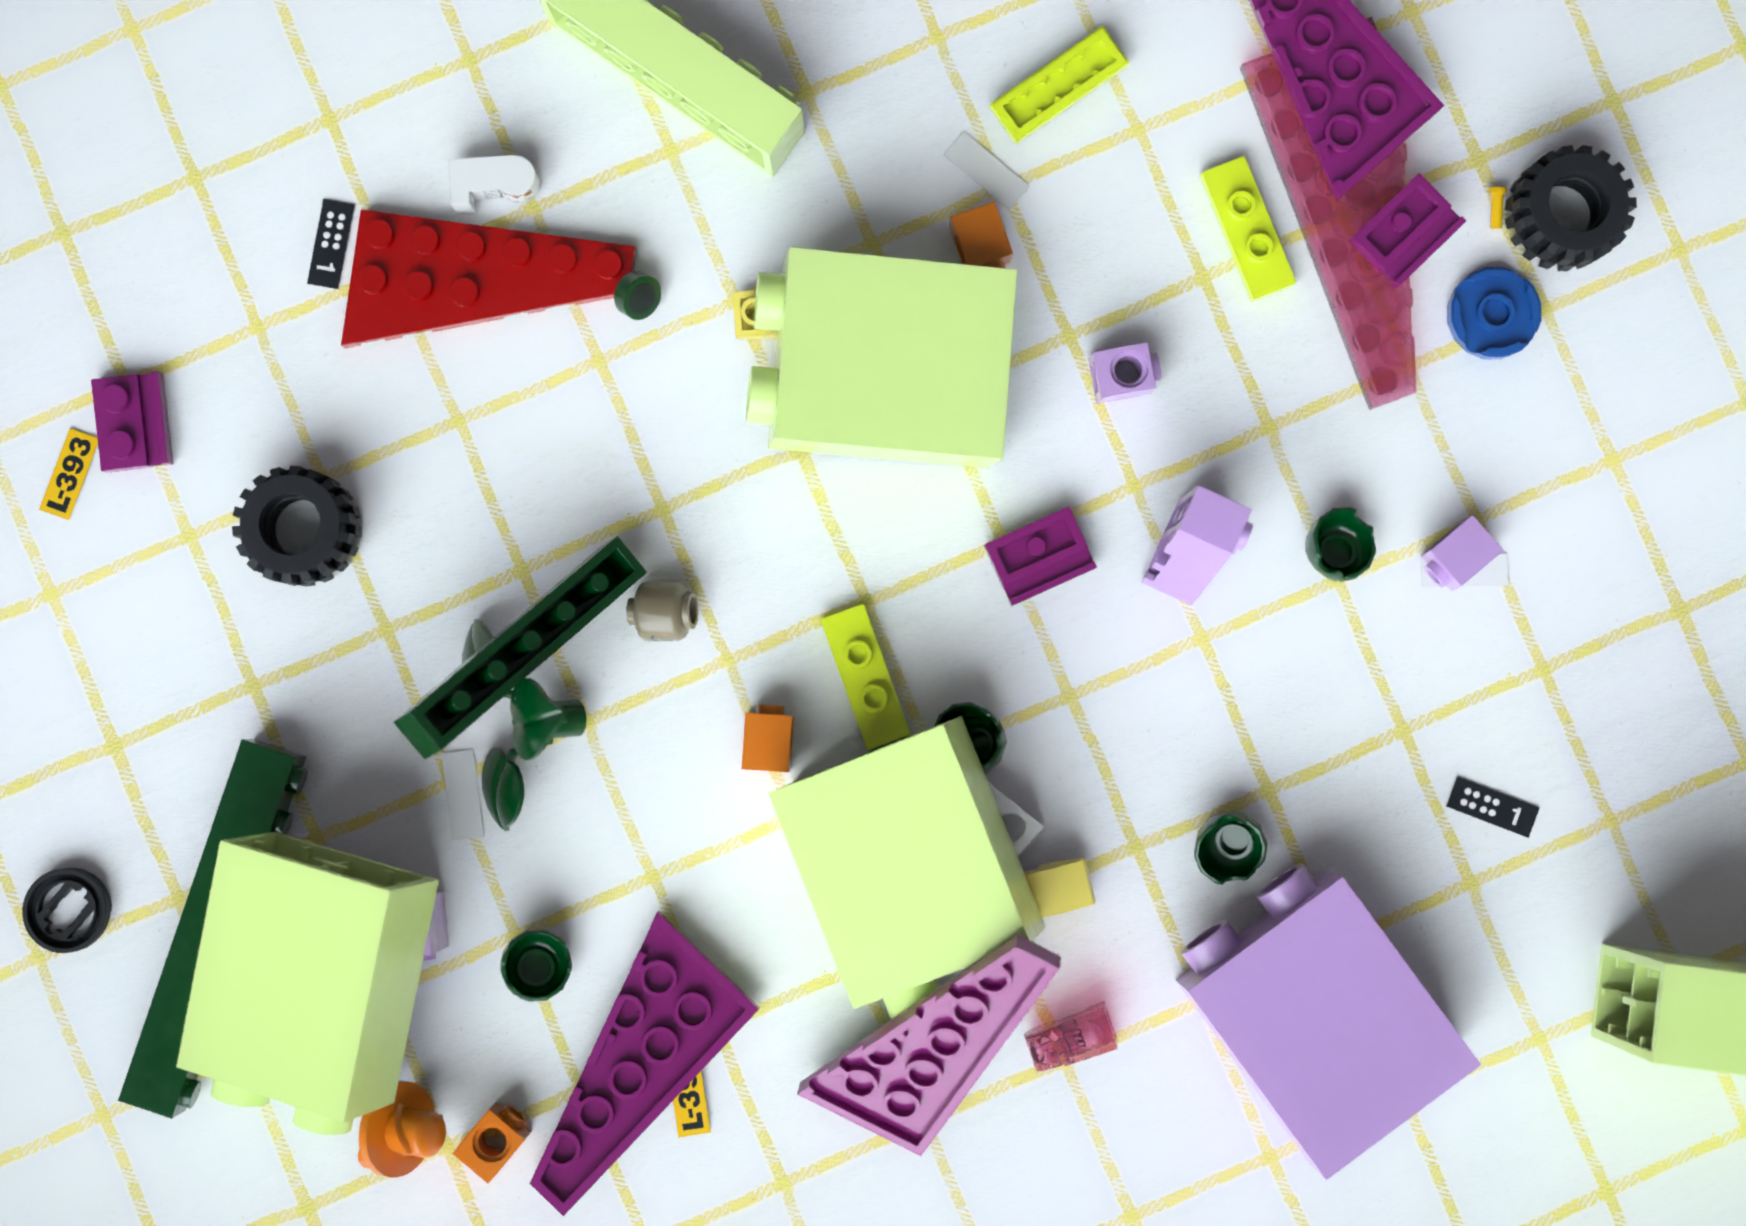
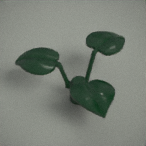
(535, 724)

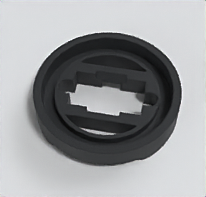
(37, 920)

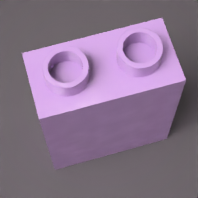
(1324, 1017)

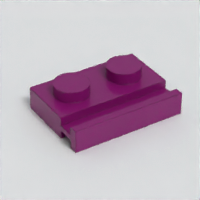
(1407, 230)
(131, 422)
(1040, 556)

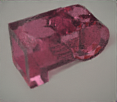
(1072, 1038)

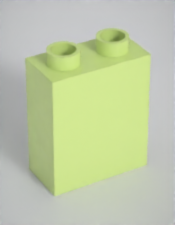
(885, 358)
(907, 865)
(306, 979)
(1672, 1008)

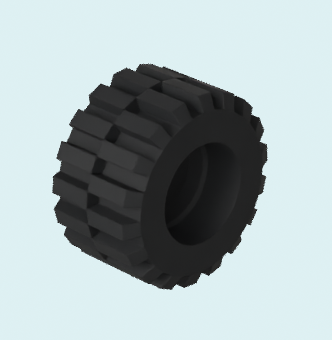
(1599, 186)
(260, 517)

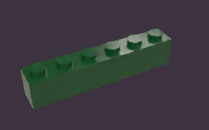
(519, 648)

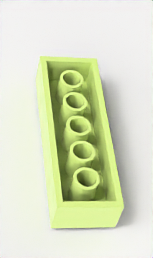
(687, 74)

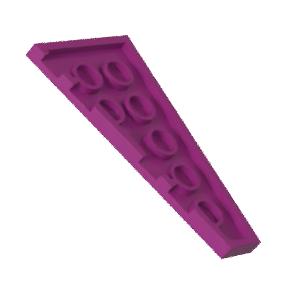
(655, 1041)

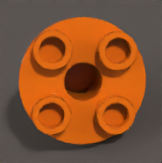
(401, 1133)

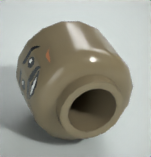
(663, 610)

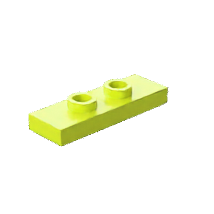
(1059, 85)
(1247, 229)
(865, 676)

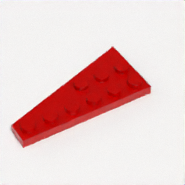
(451, 275)

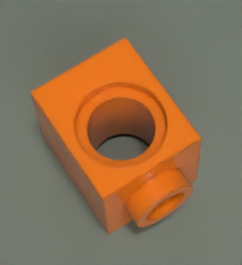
(981, 237)
(767, 739)
(479, 1155)

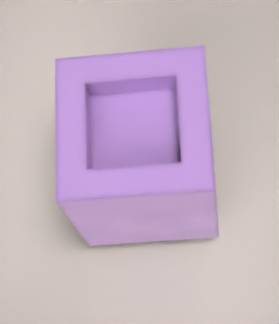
(1109, 387)
(1460, 554)

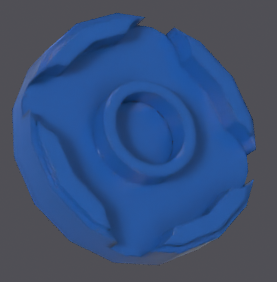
(1493, 313)

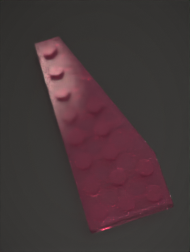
(1364, 303)

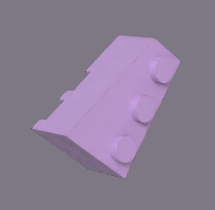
(1197, 543)

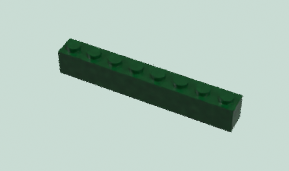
(251, 804)

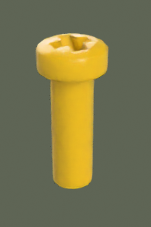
(1496, 206)

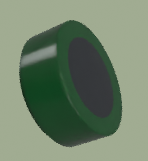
(637, 295)

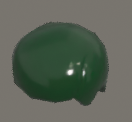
(1340, 545)
(984, 730)
(1230, 847)
(536, 965)

